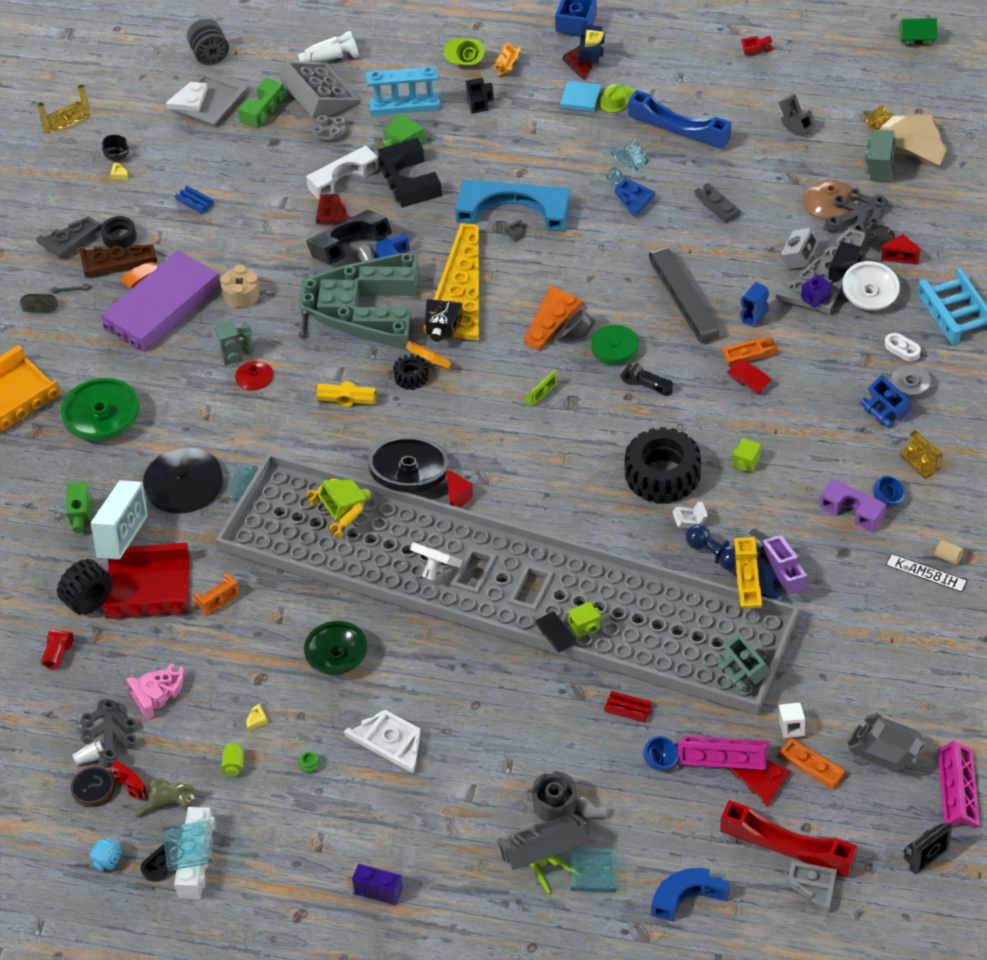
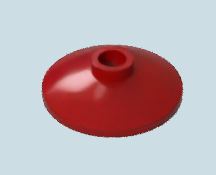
(254, 375)

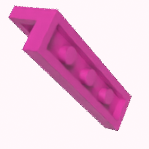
(723, 752)
(954, 782)

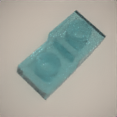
(242, 477)

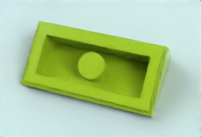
(541, 389)

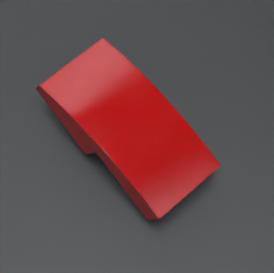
(749, 375)
(133, 783)

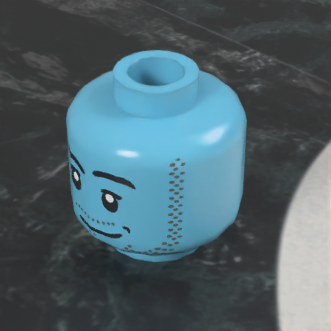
(105, 854)

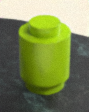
(232, 759)

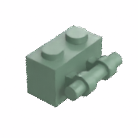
(229, 342)
(748, 660)

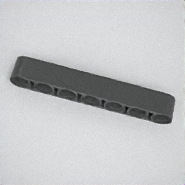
(684, 294)

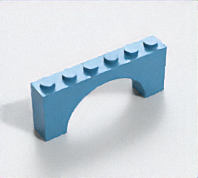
(480, 196)

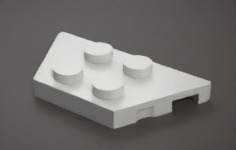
(389, 738)

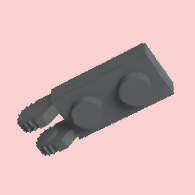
(717, 203)

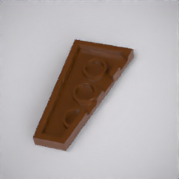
(109, 260)

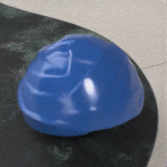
(888, 490)
(660, 753)

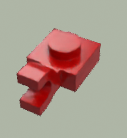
(754, 45)

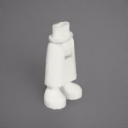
(330, 49)

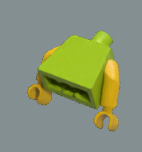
(342, 500)

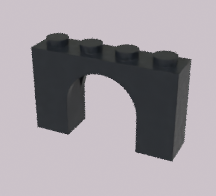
(407, 189)
(328, 244)

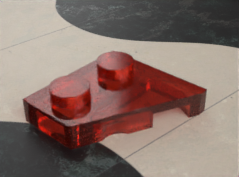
(579, 68)
(330, 210)

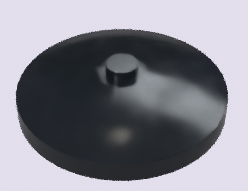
(408, 464)
(183, 480)

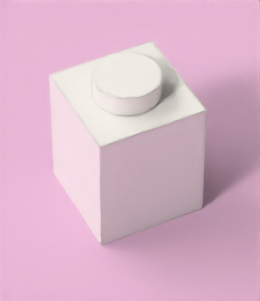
(791, 720)

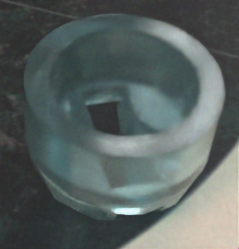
(614, 175)

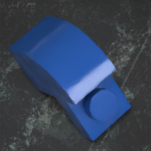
(396, 245)

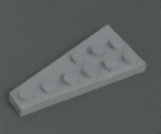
(820, 266)

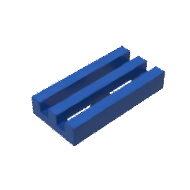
(196, 197)

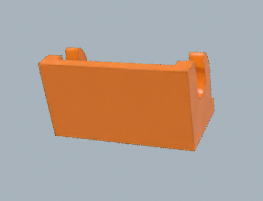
(217, 596)

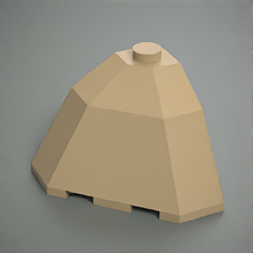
(917, 137)

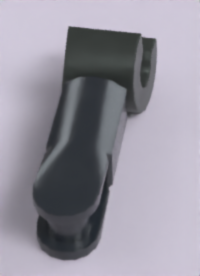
(634, 373)

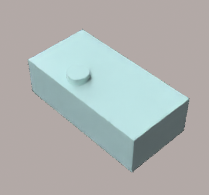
(119, 519)

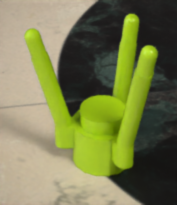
(555, 861)

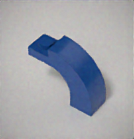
(684, 885)

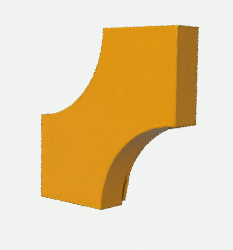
(428, 354)

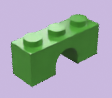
(269, 96)

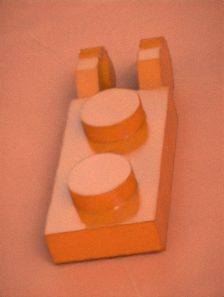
(749, 350)

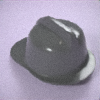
(578, 325)

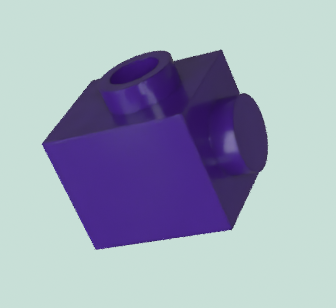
(816, 291)

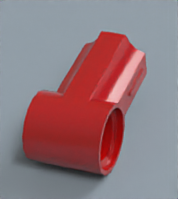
(57, 643)

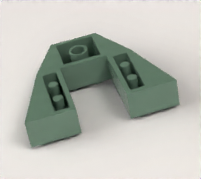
(335, 298)

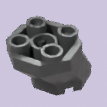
(886, 742)

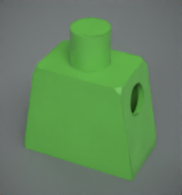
(401, 130)
(79, 505)

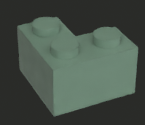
(880, 155)

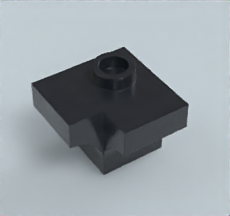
(478, 95)

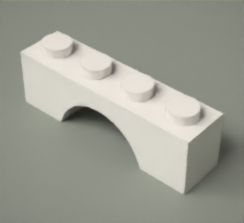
(360, 162)

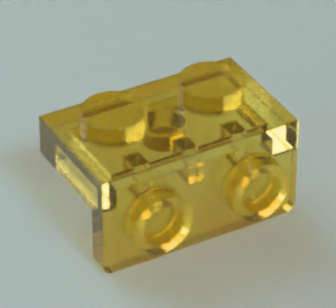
(878, 117)

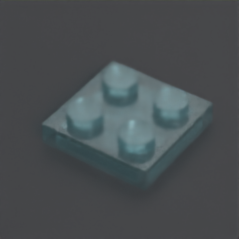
(187, 845)
(593, 870)

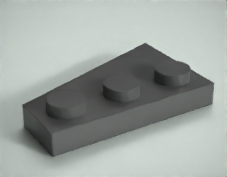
(68, 239)

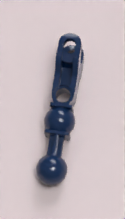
(699, 537)

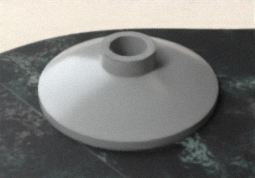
(911, 380)

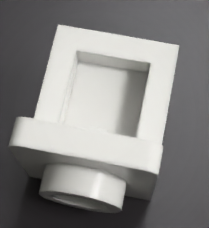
(688, 517)

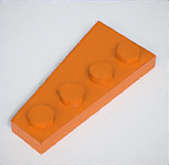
(551, 316)

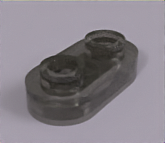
(39, 303)

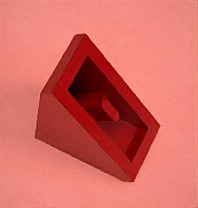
(901, 251)
(459, 489)

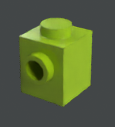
(746, 455)
(584, 619)

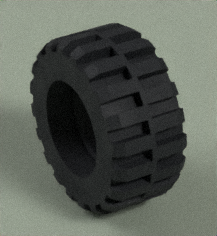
(662, 484)

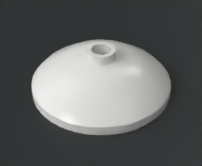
(871, 278)

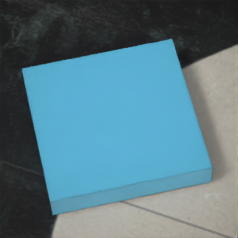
(580, 96)

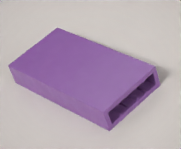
(160, 301)

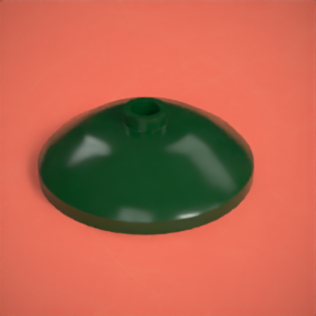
(335, 639)

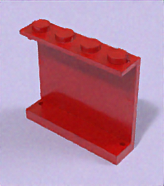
(149, 581)

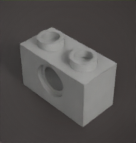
(799, 248)

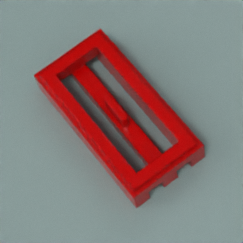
(628, 703)

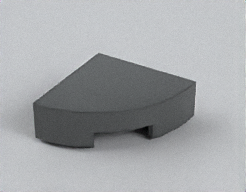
(515, 230)

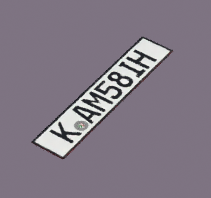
(926, 572)

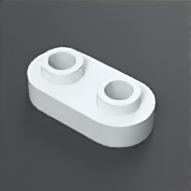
(904, 347)

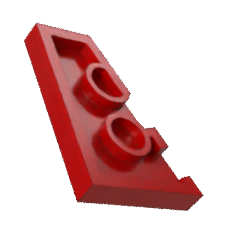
(763, 782)

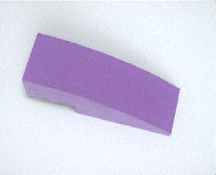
(785, 564)

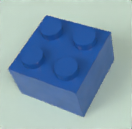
(573, 14)

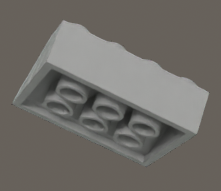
(317, 87)

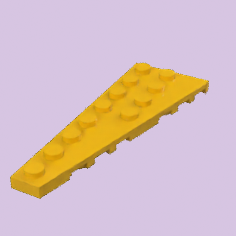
(461, 280)

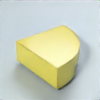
(593, 38)
(118, 172)
(256, 718)

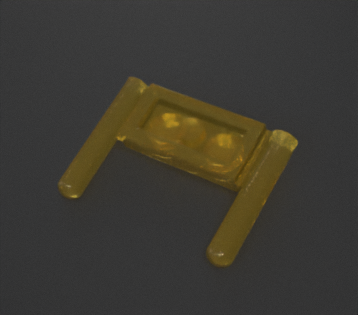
(65, 115)

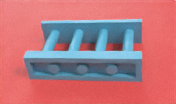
(403, 104)
(945, 318)

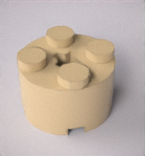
(240, 287)

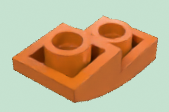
(136, 275)

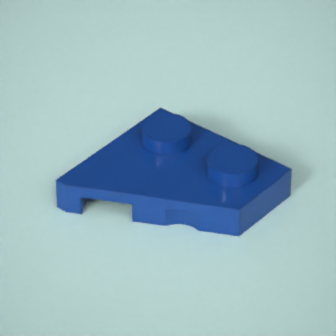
(633, 195)

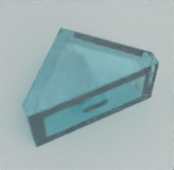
(631, 154)

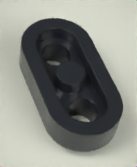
(157, 862)

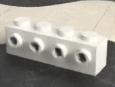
(192, 879)

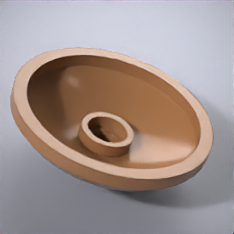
(820, 196)

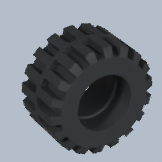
(84, 586)

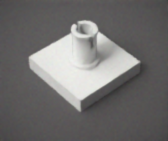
(434, 559)

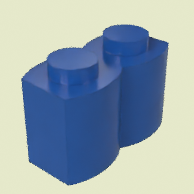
(754, 304)

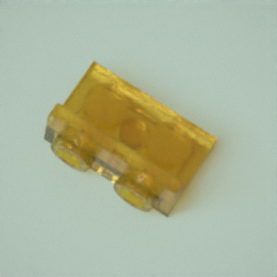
(922, 455)

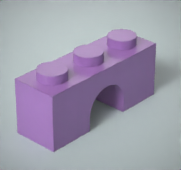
(840, 496)

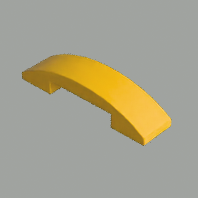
(747, 573)

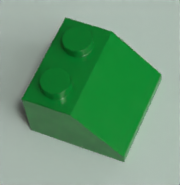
(918, 30)

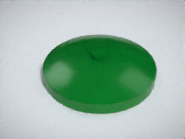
(100, 409)

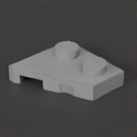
(813, 882)

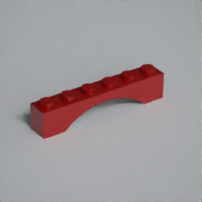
(750, 826)

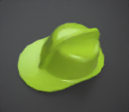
(464, 51)
(615, 98)

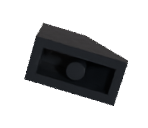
(844, 258)

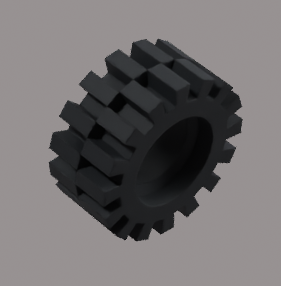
(407, 364)

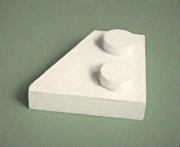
(189, 97)

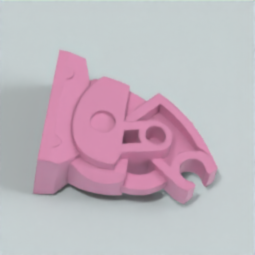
(155, 689)

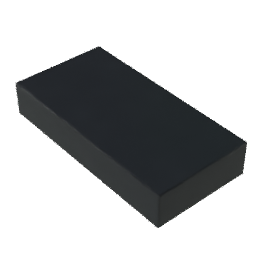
(555, 631)

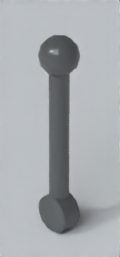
(85, 287)
(302, 334)

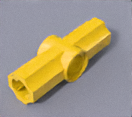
(346, 394)

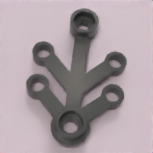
(857, 210)
(108, 711)

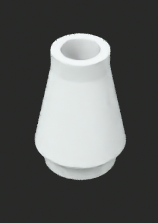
(89, 753)

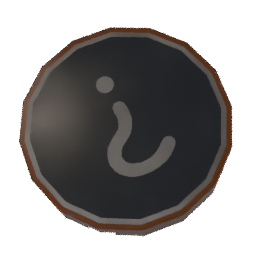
(92, 786)

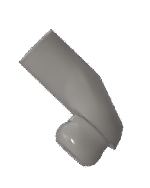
(589, 810)

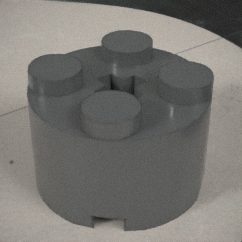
(554, 795)

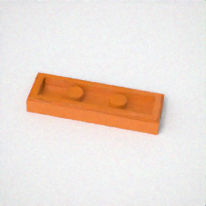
(812, 763)

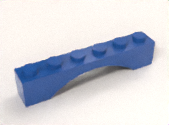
(710, 131)

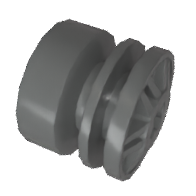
(207, 41)

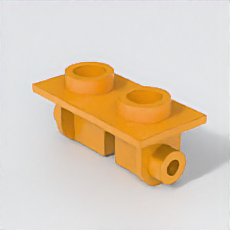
(506, 59)

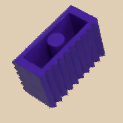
(377, 884)

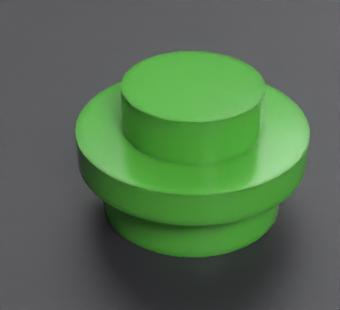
(309, 761)

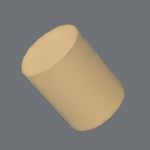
(949, 552)

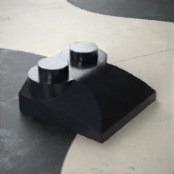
(928, 847)

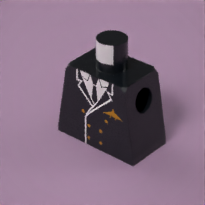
(442, 318)

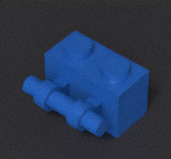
(890, 398)

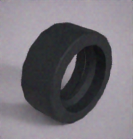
(116, 223)

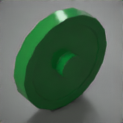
(614, 344)

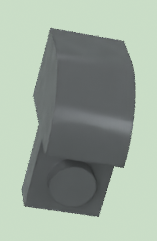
(794, 118)

